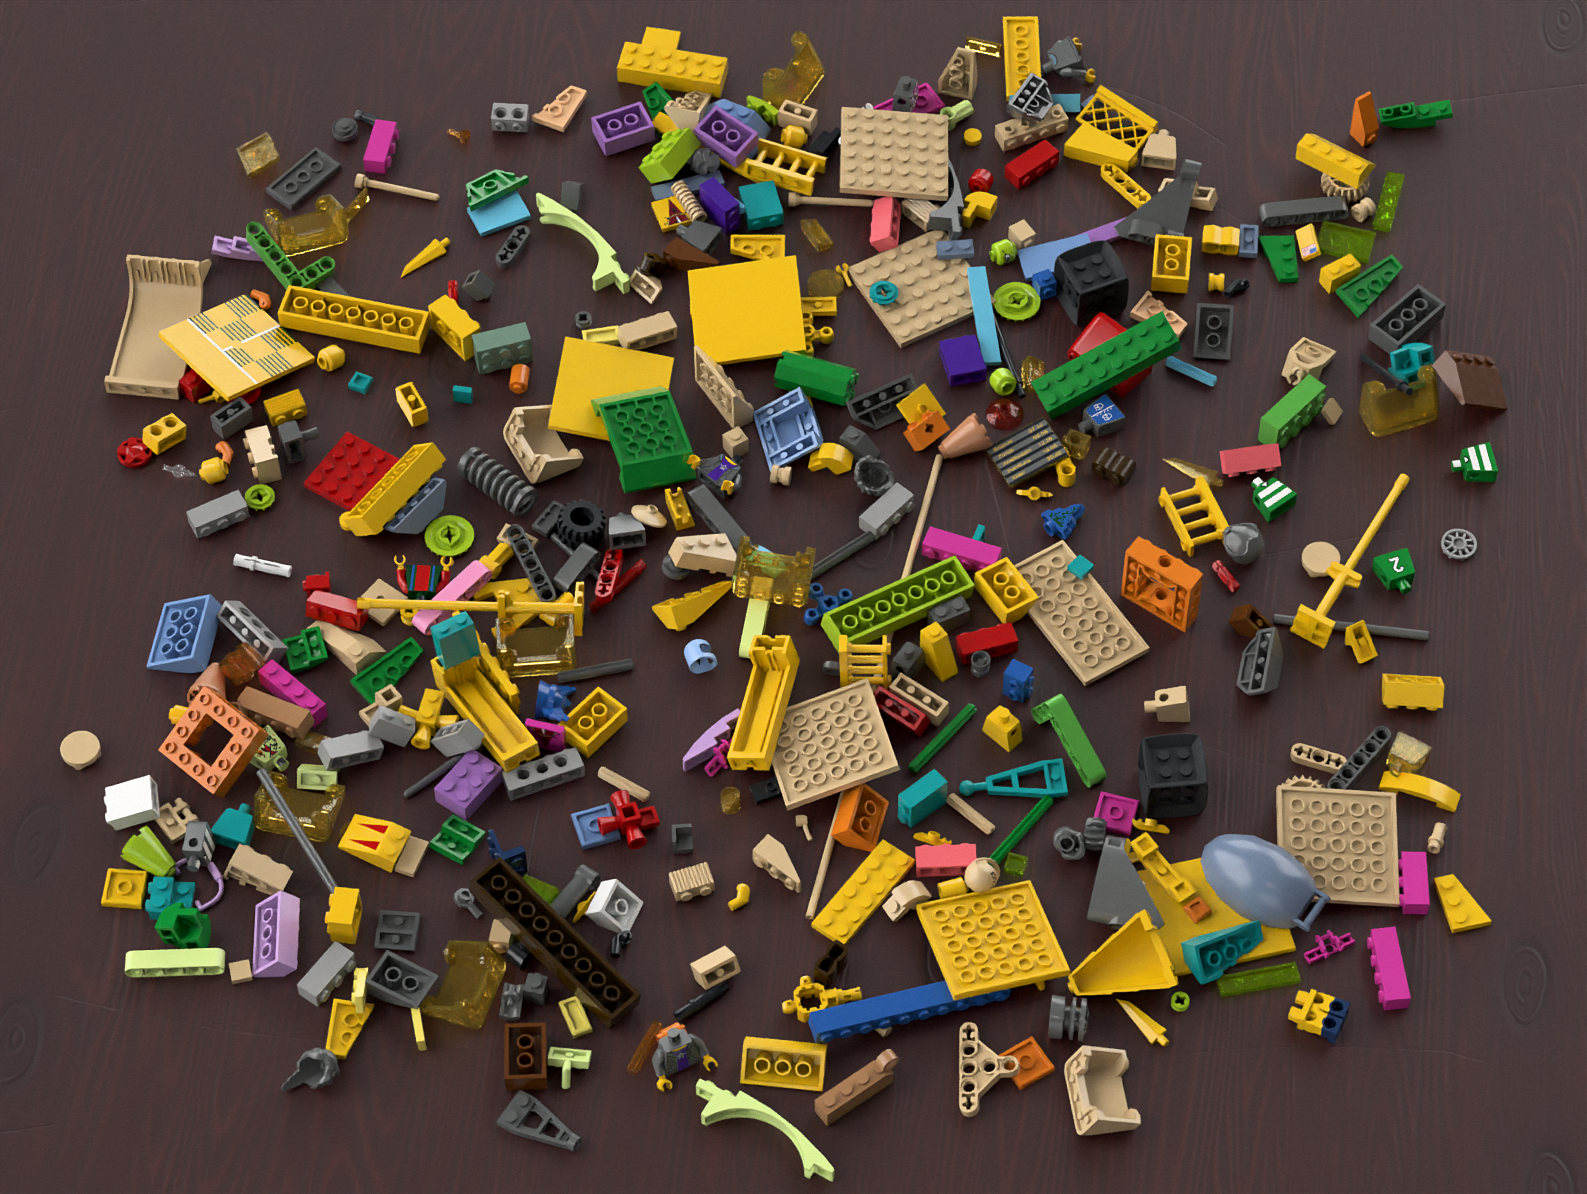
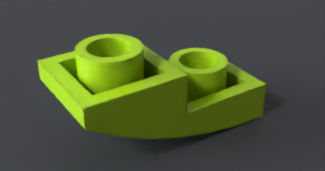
(763, 109)

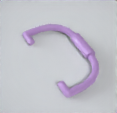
(217, 876)

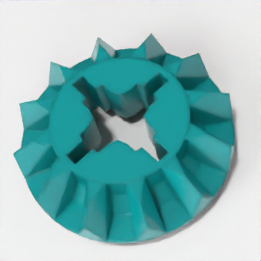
(888, 288)

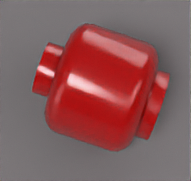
(980, 181)

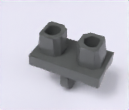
(511, 1002)

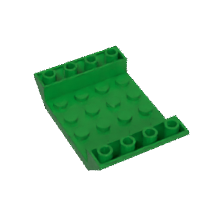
(646, 438)

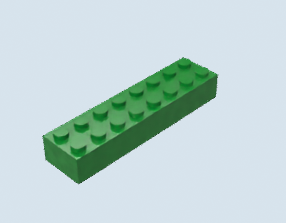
(1106, 365)

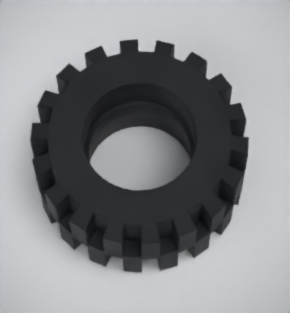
(581, 513)

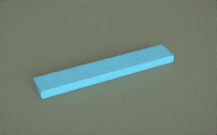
(983, 315)

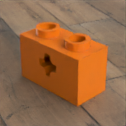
(921, 438)

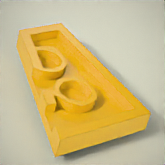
(758, 246)
(1458, 905)
(345, 1026)

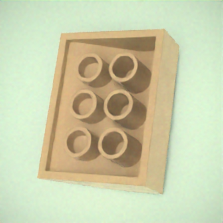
(721, 390)

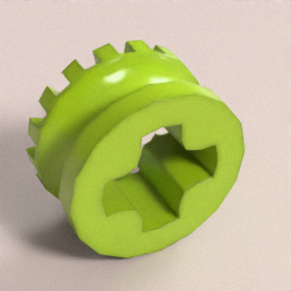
(1178, 1007)

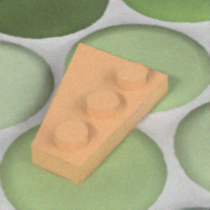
(562, 110)
(1149, 307)

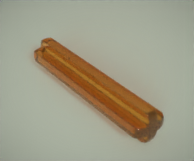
(644, 1048)

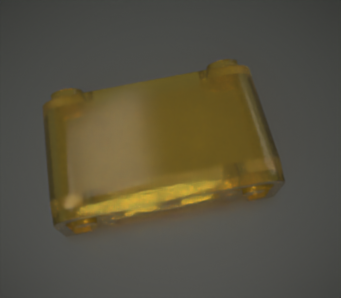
(799, 76)
(311, 230)
(1394, 410)
(536, 649)
(313, 811)
(468, 985)

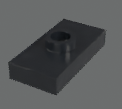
(765, 790)

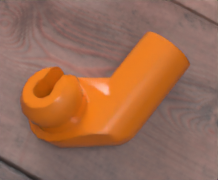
(264, 299)
(224, 448)

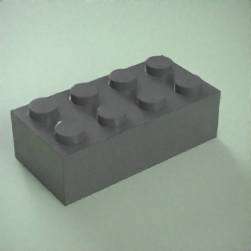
(1407, 319)

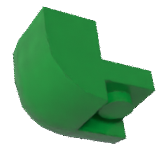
(184, 927)

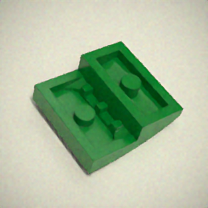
(305, 650)
(457, 839)

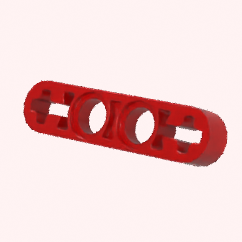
(605, 575)

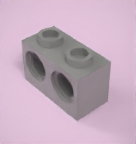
(510, 117)

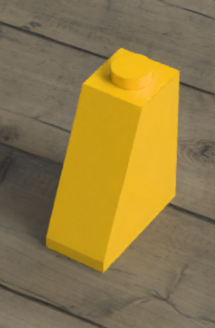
(938, 651)

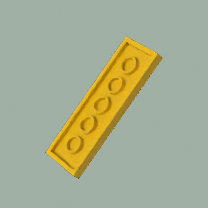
(1020, 51)
(496, 677)
(863, 893)

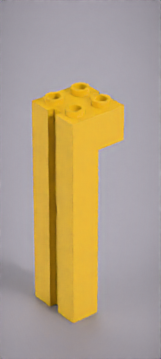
(764, 702)
(481, 704)

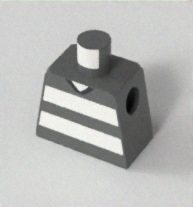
(198, 845)

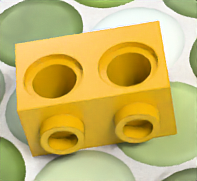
(164, 433)

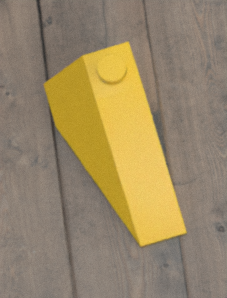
(684, 611)

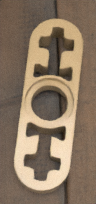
(1305, 749)

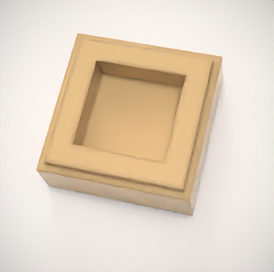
(1331, 411)
(240, 971)

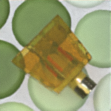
(1407, 755)

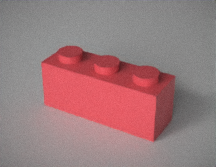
(885, 223)
(1250, 459)
(943, 859)

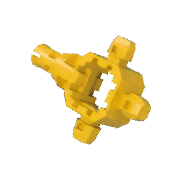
(828, 998)

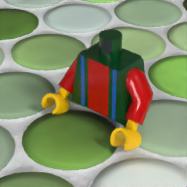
(423, 581)

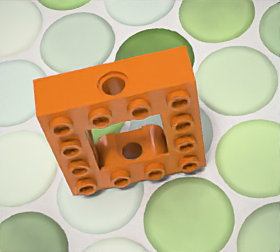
(1147, 561)
(234, 758)

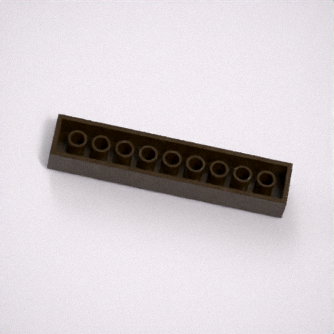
(554, 942)

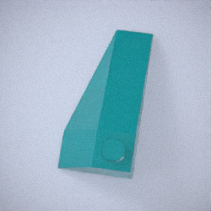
(1216, 951)

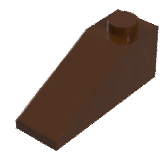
(686, 257)

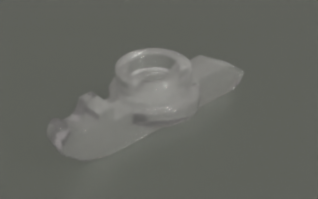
(178, 470)

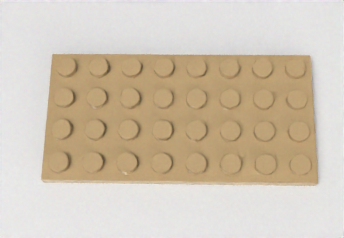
(1079, 616)

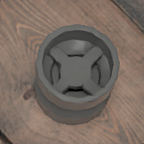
(980, 664)

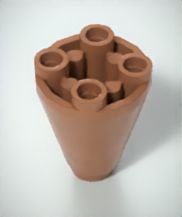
(965, 439)
(210, 678)

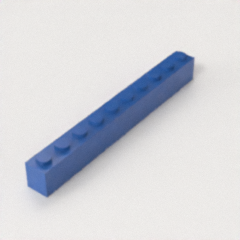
(891, 1010)

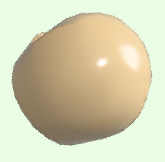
(982, 876)

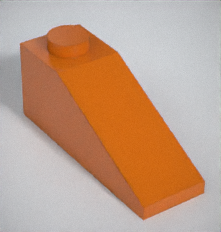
(1364, 120)

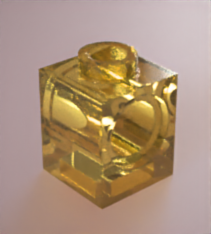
(1076, 444)

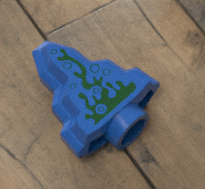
(1062, 520)

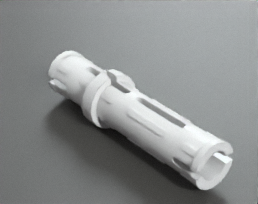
(254, 563)

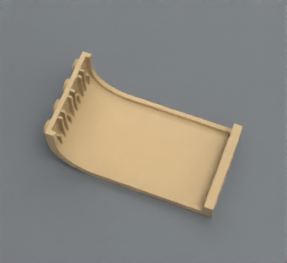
(159, 297)

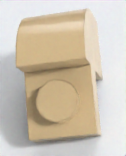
(386, 697)
(904, 898)

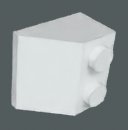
(614, 906)

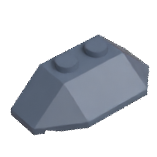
(420, 509)

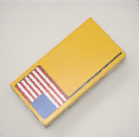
(1308, 242)

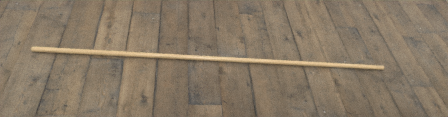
(906, 572)

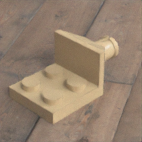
(1306, 358)

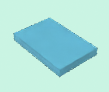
(500, 214)

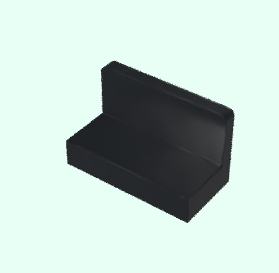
(825, 143)

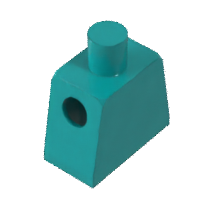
(234, 827)

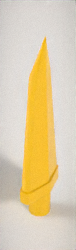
(430, 253)
(1149, 1027)

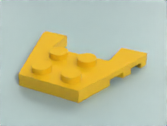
(520, 590)

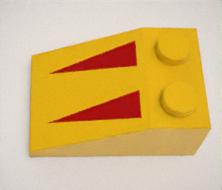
(375, 841)

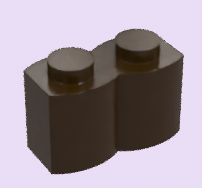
(1113, 466)
(831, 963)

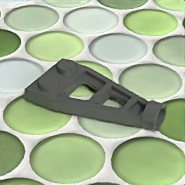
(519, 1110)

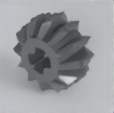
(1095, 833)

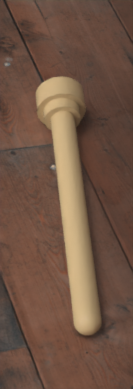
(363, 181)
(795, 199)

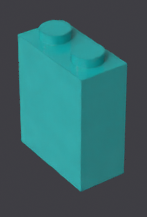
(761, 204)
(455, 640)
(922, 798)

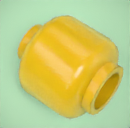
(794, 136)
(331, 358)
(213, 470)

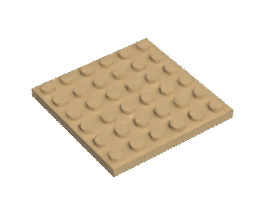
(894, 154)
(930, 290)
(831, 745)
(1343, 841)

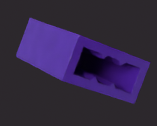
(720, 205)
(962, 360)

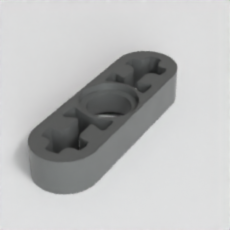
(513, 239)

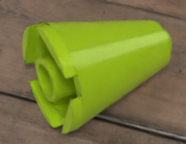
(149, 854)

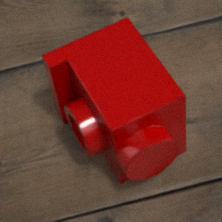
(318, 582)

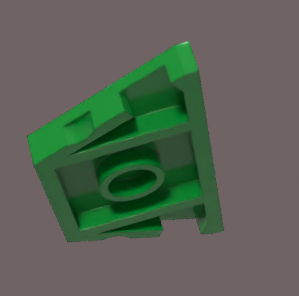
(492, 186)

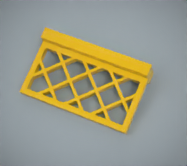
(1127, 111)

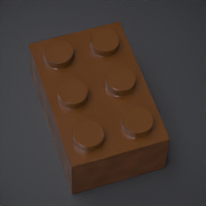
(525, 1056)

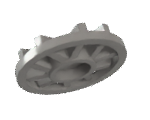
(1458, 544)

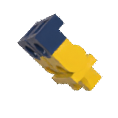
(1320, 1014)

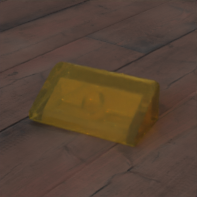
(983, 46)
(357, 204)
(816, 234)
(1031, 370)
(310, 742)

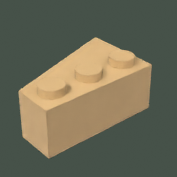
(262, 454)

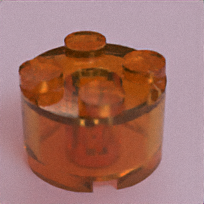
(241, 664)

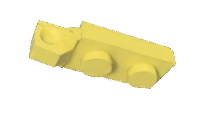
(359, 987)

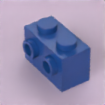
(1018, 681)

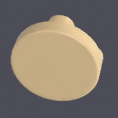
(1318, 557)
(80, 749)

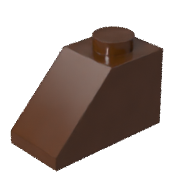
(1248, 620)

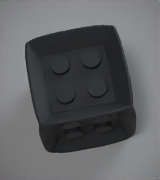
(1091, 282)
(1173, 775)

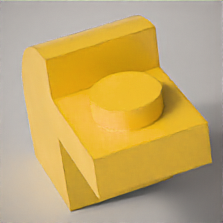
(980, 205)
(833, 456)

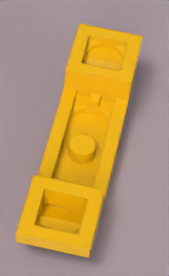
(1421, 787)
(1160, 869)

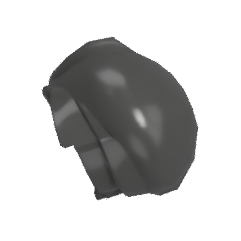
(1243, 542)

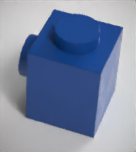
(1044, 284)

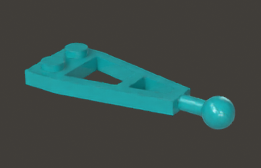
(1054, 779)

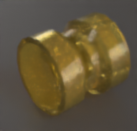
(730, 800)

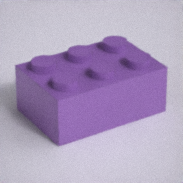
(623, 128)
(726, 136)
(468, 784)

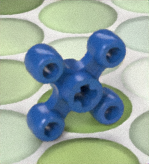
(825, 603)

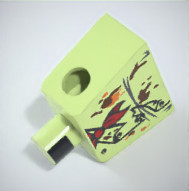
(271, 753)

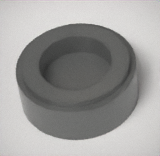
(831, 668)

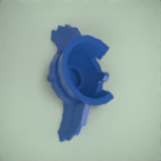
(552, 701)

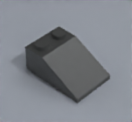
(1213, 331)
(400, 981)

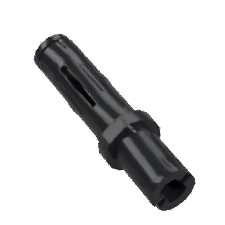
(694, 1005)

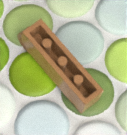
(274, 712)
(856, 1088)

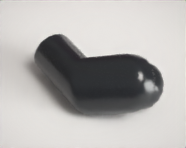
(1236, 286)
(618, 942)

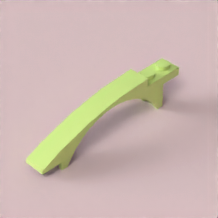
(608, 268)
(725, 1105)

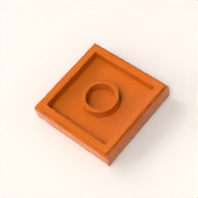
(1032, 1062)

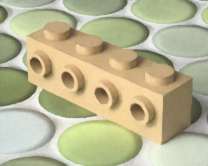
(1018, 132)

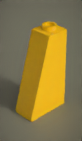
(1098, 148)

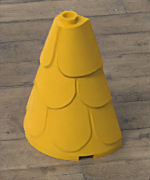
(1126, 962)

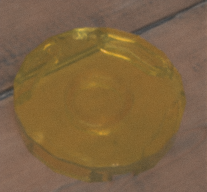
(825, 283)

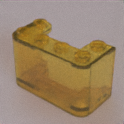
(772, 575)

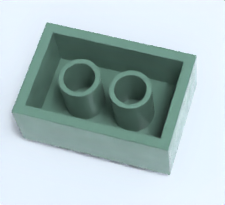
(502, 348)

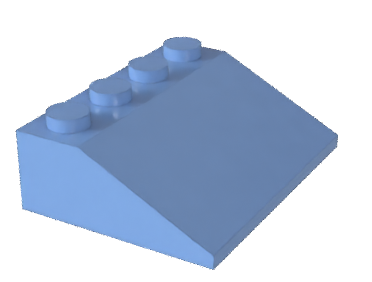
(185, 635)

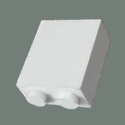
(132, 802)

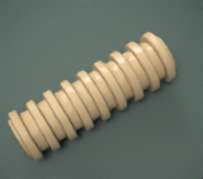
(688, 201)

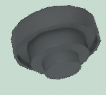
(344, 129)
(673, 572)

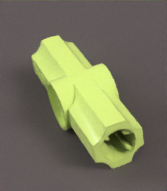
(957, 113)

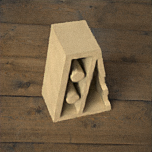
(704, 552)
(257, 870)

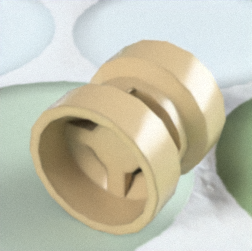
(1364, 209)
(781, 475)

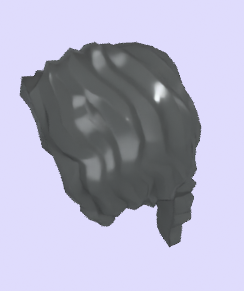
(314, 1068)

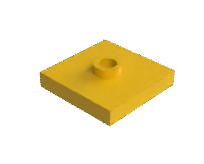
(918, 403)

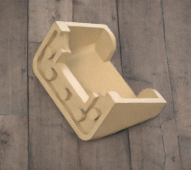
(537, 447)
(1098, 1091)

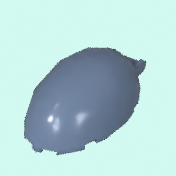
(1261, 881)

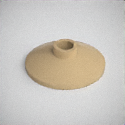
(649, 515)

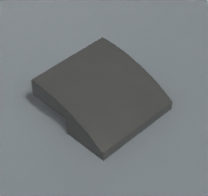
(397, 930)

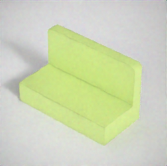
(315, 777)

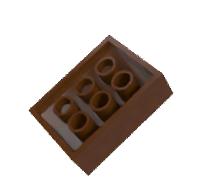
(1472, 379)

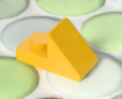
(1361, 642)

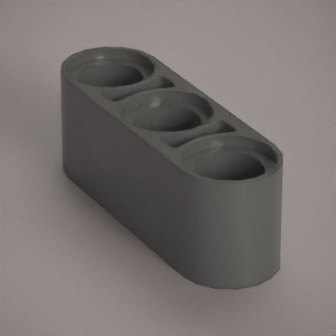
(576, 568)

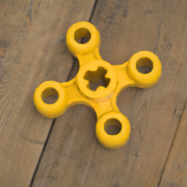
(824, 335)

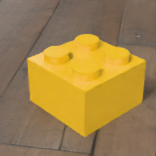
(344, 915)

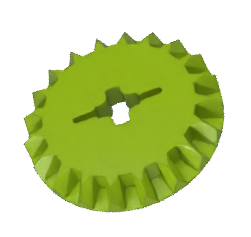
(1017, 292)
(437, 534)

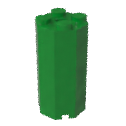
(816, 377)

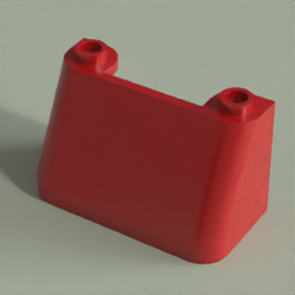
(1097, 332)

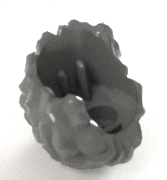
(868, 474)

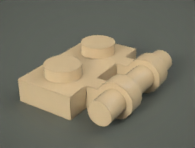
(171, 822)

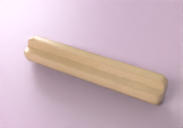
(623, 784)
(971, 814)

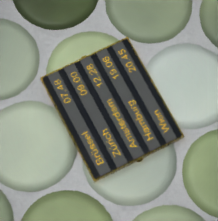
(1027, 452)

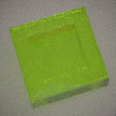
(1015, 864)

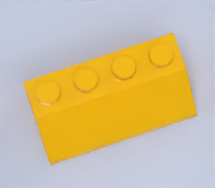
(1333, 160)
(783, 1063)

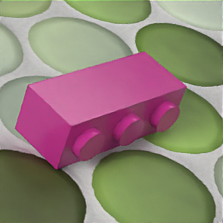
(381, 146)
(1413, 883)

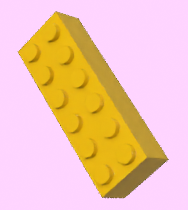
(672, 69)
(394, 489)

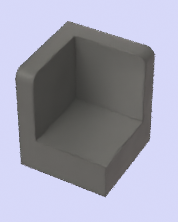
(682, 838)

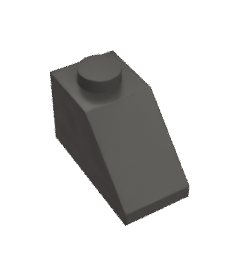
(858, 443)

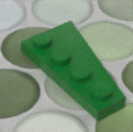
(1367, 286)
(387, 670)

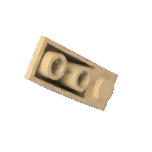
(774, 858)

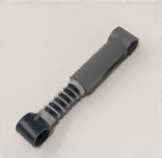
(584, 880)

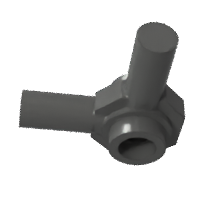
(465, 899)

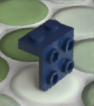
(514, 858)

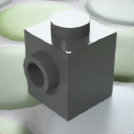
(478, 285)
(536, 989)

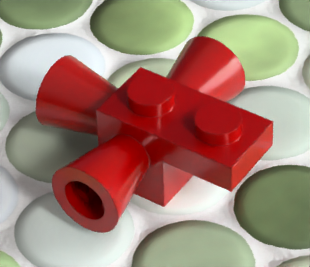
(629, 820)

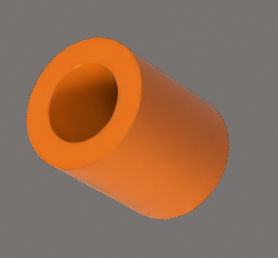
(519, 378)

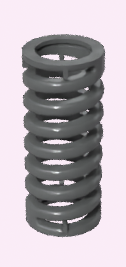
(496, 492)

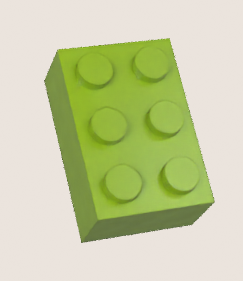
(669, 155)

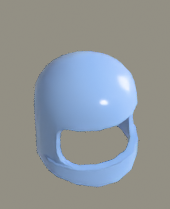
(700, 650)

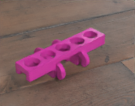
(719, 757)
(1338, 941)

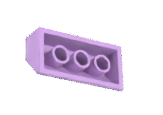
(276, 936)

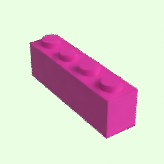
(969, 552)
(289, 689)
(1389, 968)

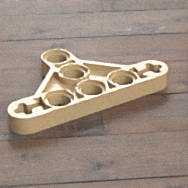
(979, 1077)

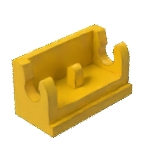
(679, 509)

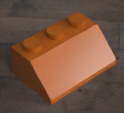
(860, 818)

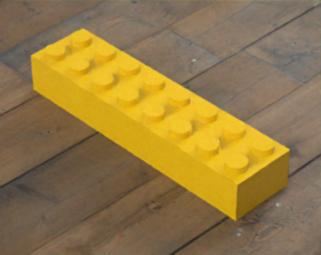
(354, 319)

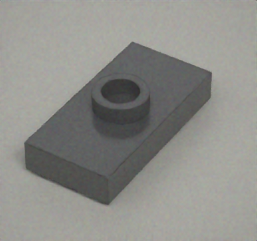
(548, 519)

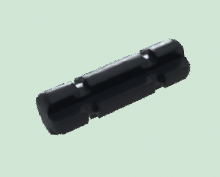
(366, 117)

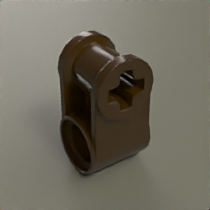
(652, 265)

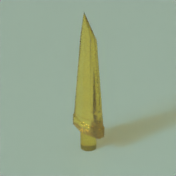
(1196, 471)

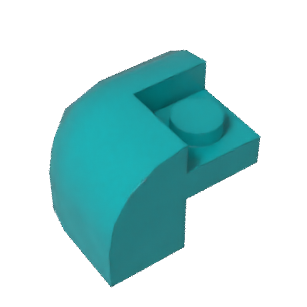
(1408, 360)

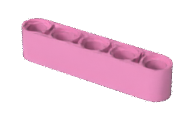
(459, 589)

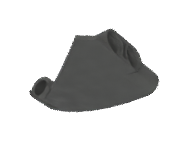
(1164, 212)
(1119, 889)

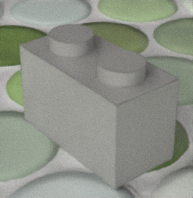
(392, 726)

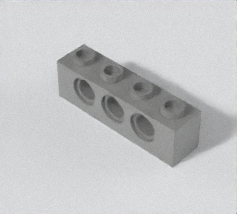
(251, 629)
(537, 781)

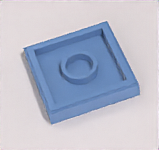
(587, 827)

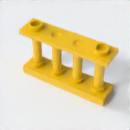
(785, 178)
(1207, 503)
(846, 660)

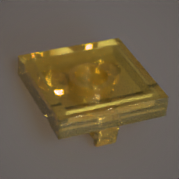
(258, 154)

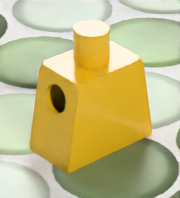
(1003, 728)

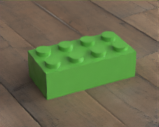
(1292, 412)

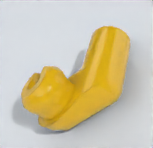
(742, 897)

